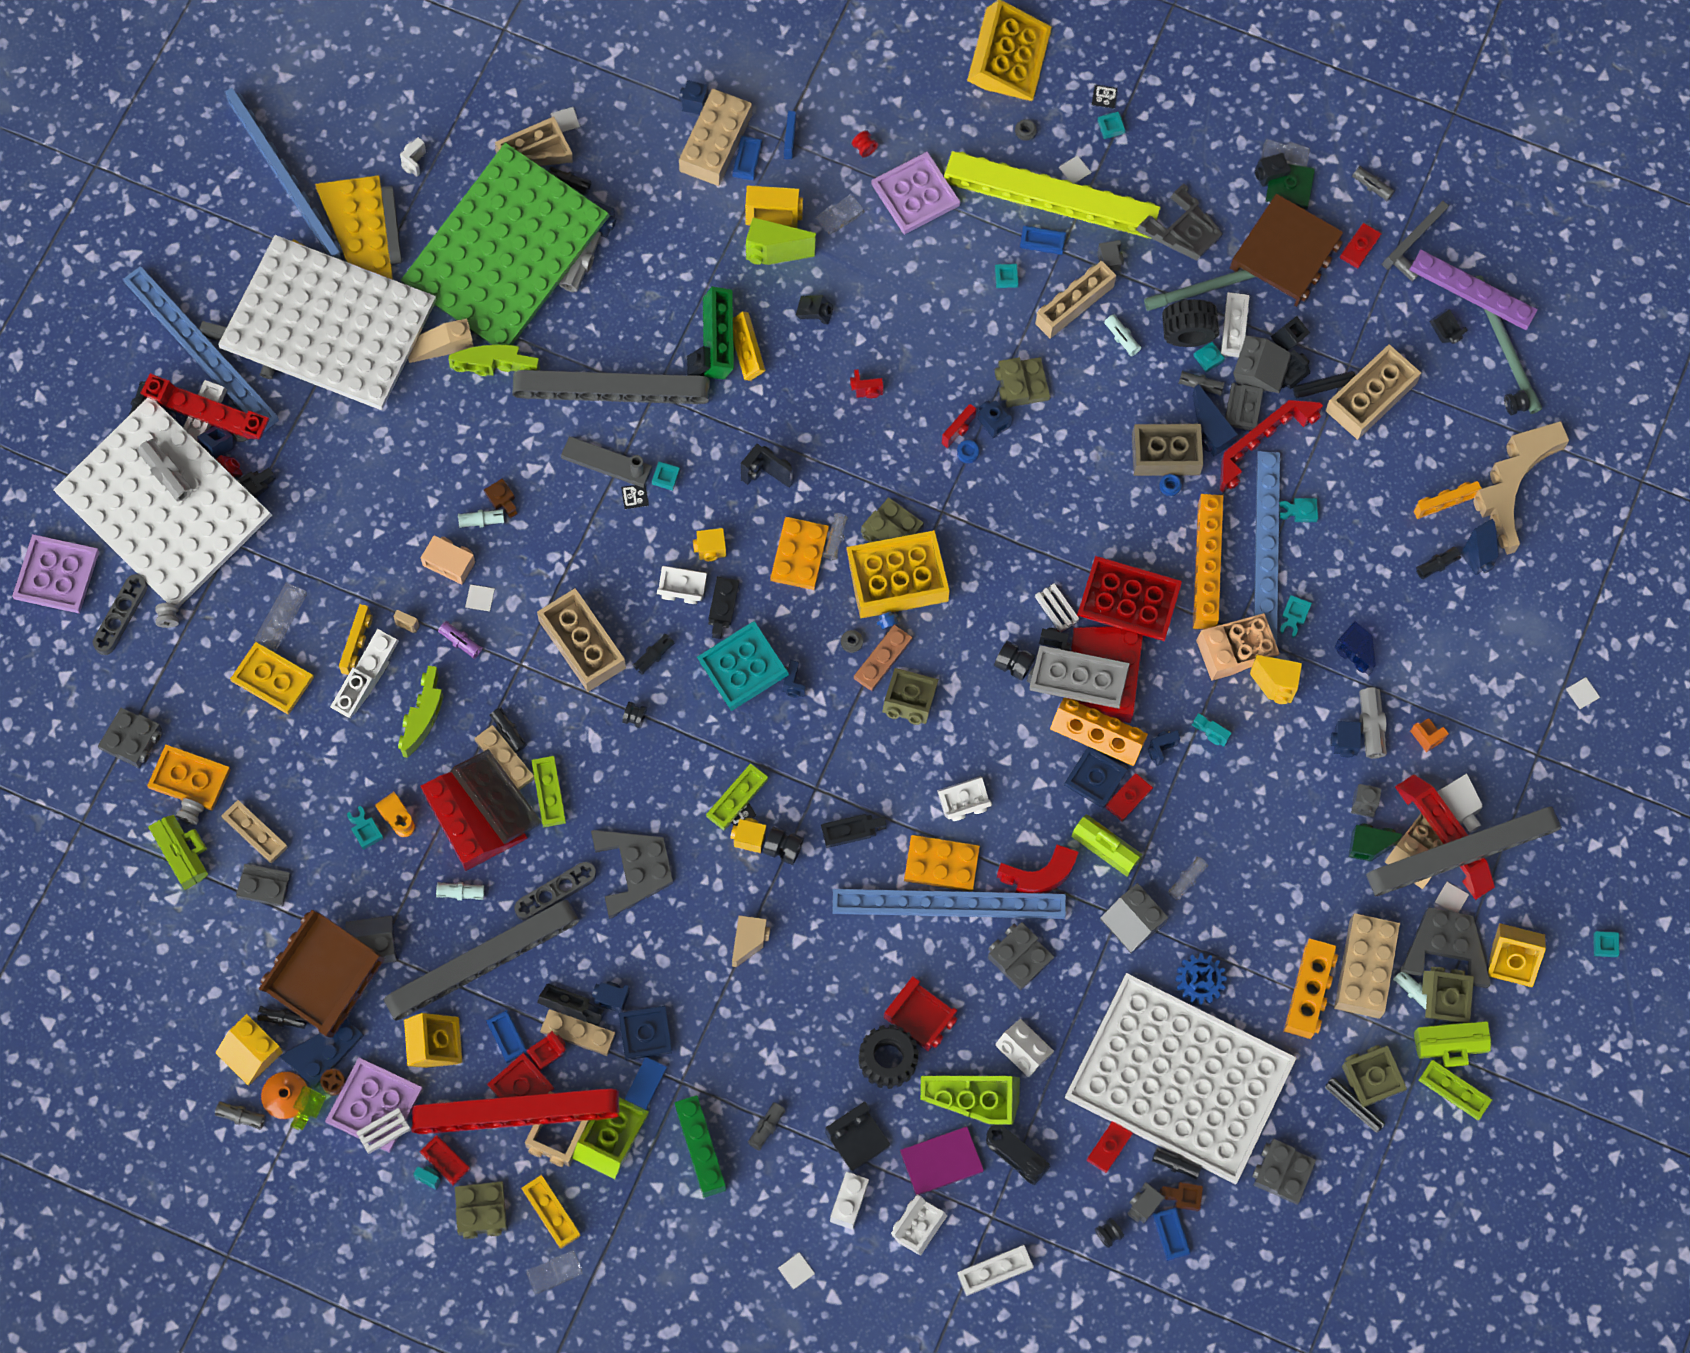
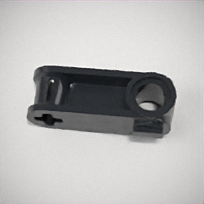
(1017, 1154)

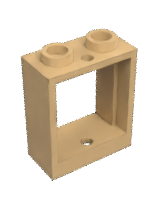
(557, 1158)

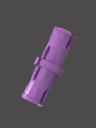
(471, 648)

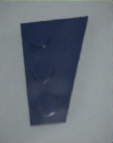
(322, 1053)

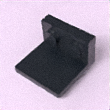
(761, 459)
(857, 1137)

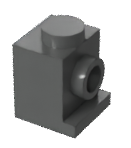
(1110, 255)
(1365, 800)
(1145, 1203)

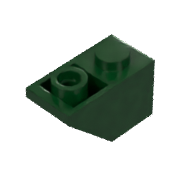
(1369, 843)

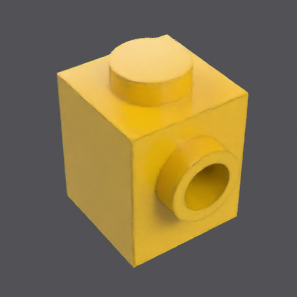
(710, 544)
(749, 835)

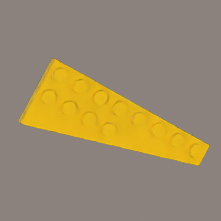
(358, 221)

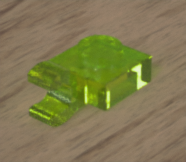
(308, 1104)

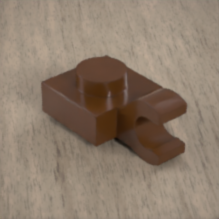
(501, 496)
(1186, 1195)

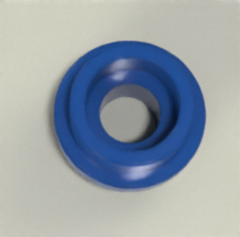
(1170, 479)
(887, 620)

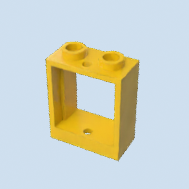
(774, 205)

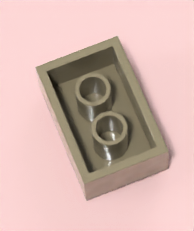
(1167, 449)

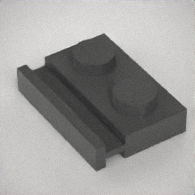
(1243, 406)
(263, 885)

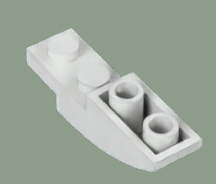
(365, 675)

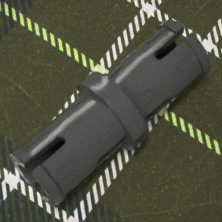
(1385, 191)
(1205, 383)
(240, 1115)
(766, 1126)

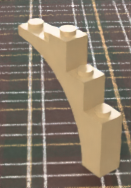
(1499, 500)

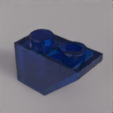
(1358, 647)

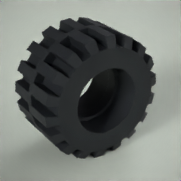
(1190, 323)
(892, 1037)

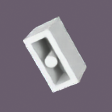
(849, 1200)

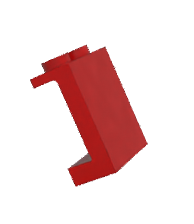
(921, 1014)

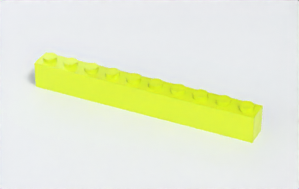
(1048, 193)

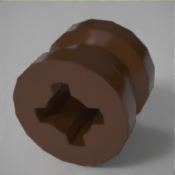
(329, 1079)

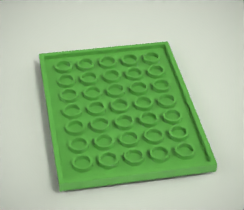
(505, 247)

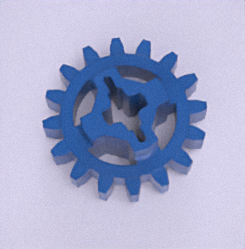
(1197, 972)

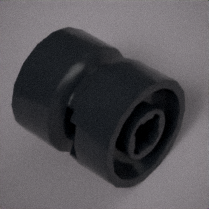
(1014, 660)
(783, 845)

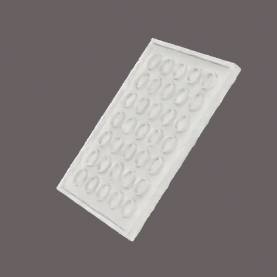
(327, 322)
(136, 515)
(1180, 1078)

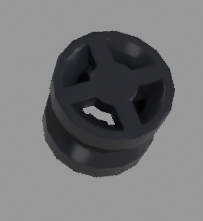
(1516, 402)
(634, 714)
(1109, 1232)

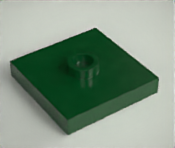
(1293, 187)

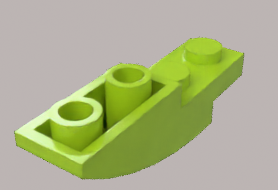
(485, 358)
(421, 719)

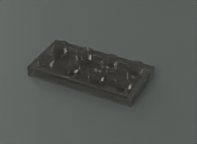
(496, 796)

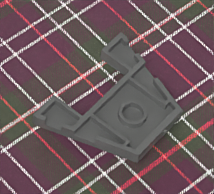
(1191, 234)
(643, 863)
(1448, 936)

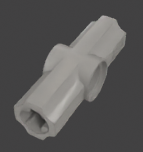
(574, 277)
(165, 470)
(1373, 723)

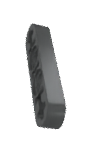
(391, 225)
(122, 615)
(553, 887)

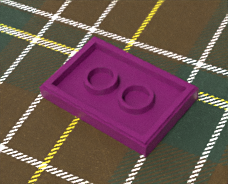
(941, 1161)

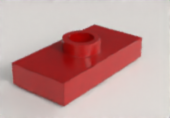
(1360, 245)
(959, 426)
(1129, 797)
(1109, 1146)
(445, 1160)

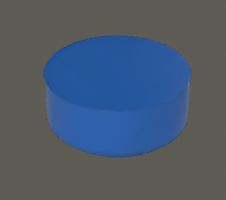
(968, 451)

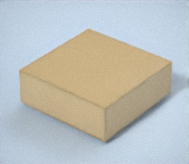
(406, 621)

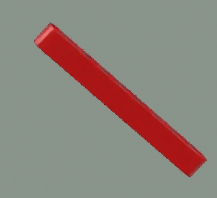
(515, 1111)

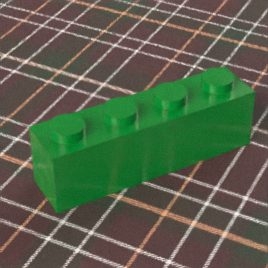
(718, 331)
(700, 1146)

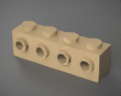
(1075, 299)

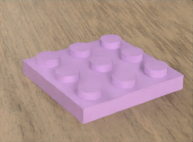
(915, 193)
(55, 573)
(370, 1096)

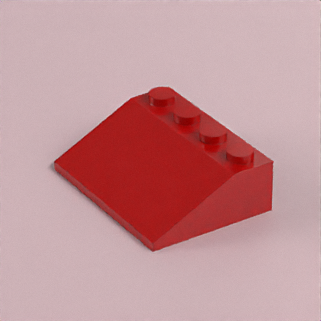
(1129, 598)
(1115, 645)
(463, 822)

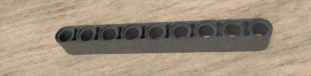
(610, 387)
(1463, 851)
(481, 960)

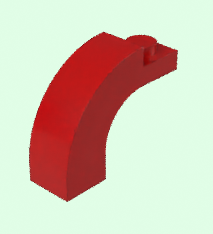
(1043, 880)

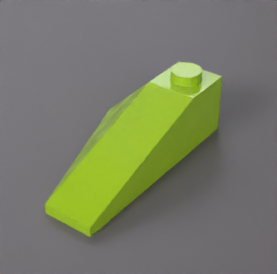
(979, 1097)

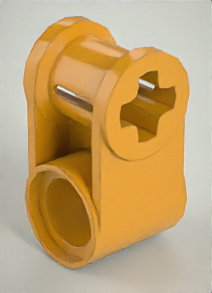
(394, 813)

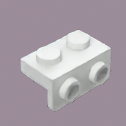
(682, 584)
(964, 799)
(1024, 1047)
(918, 1225)

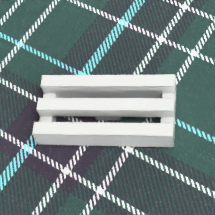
(1047, 592)
(378, 1123)

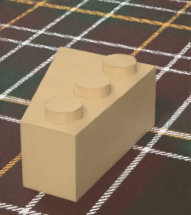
(540, 143)

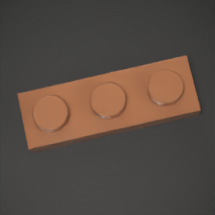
(883, 658)

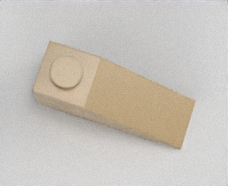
(442, 341)

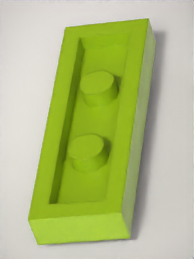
(548, 791)
(737, 797)
(1455, 1090)

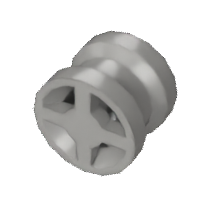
(167, 615)
(189, 811)

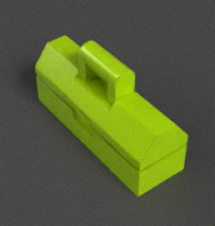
(173, 845)
(1106, 845)
(1454, 1038)

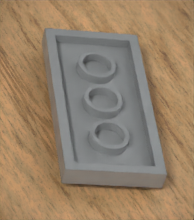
(1079, 676)

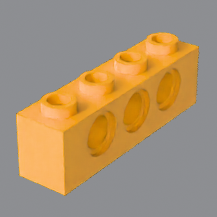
(1088, 734)
(1296, 1021)

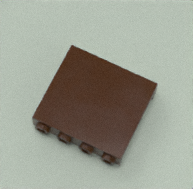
(1288, 248)
(321, 972)

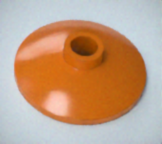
(270, 1096)

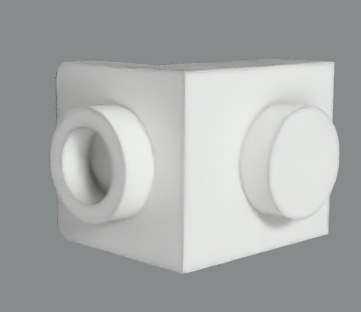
(412, 153)

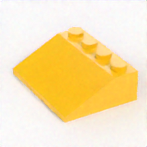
(1009, 51)
(898, 574)

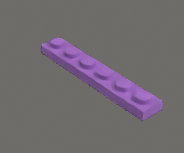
(1473, 289)

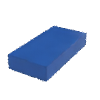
(790, 135)
(747, 158)
(1042, 240)
(506, 1036)
(646, 1083)
(1171, 1234)

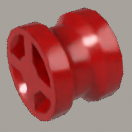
(864, 143)

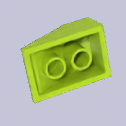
(777, 243)
(609, 1141)

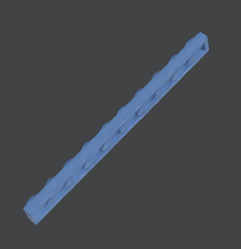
(280, 169)
(197, 345)
(1267, 537)
(949, 903)

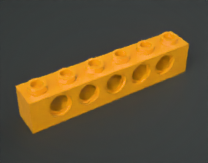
(1208, 561)

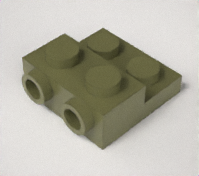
(1022, 381)
(890, 522)
(910, 696)
(1448, 995)
(1374, 1075)
(480, 1210)

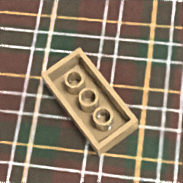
(715, 137)
(1373, 391)
(581, 640)
(1367, 966)

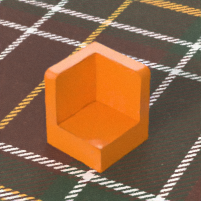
(1428, 734)

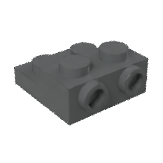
(130, 737)
(1019, 955)
(1283, 1171)

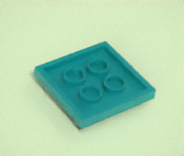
(742, 665)

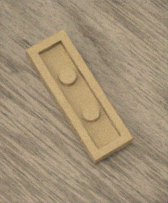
(506, 757)
(254, 831)
(578, 1032)

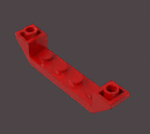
(1302, 411)
(246, 425)
(1447, 829)

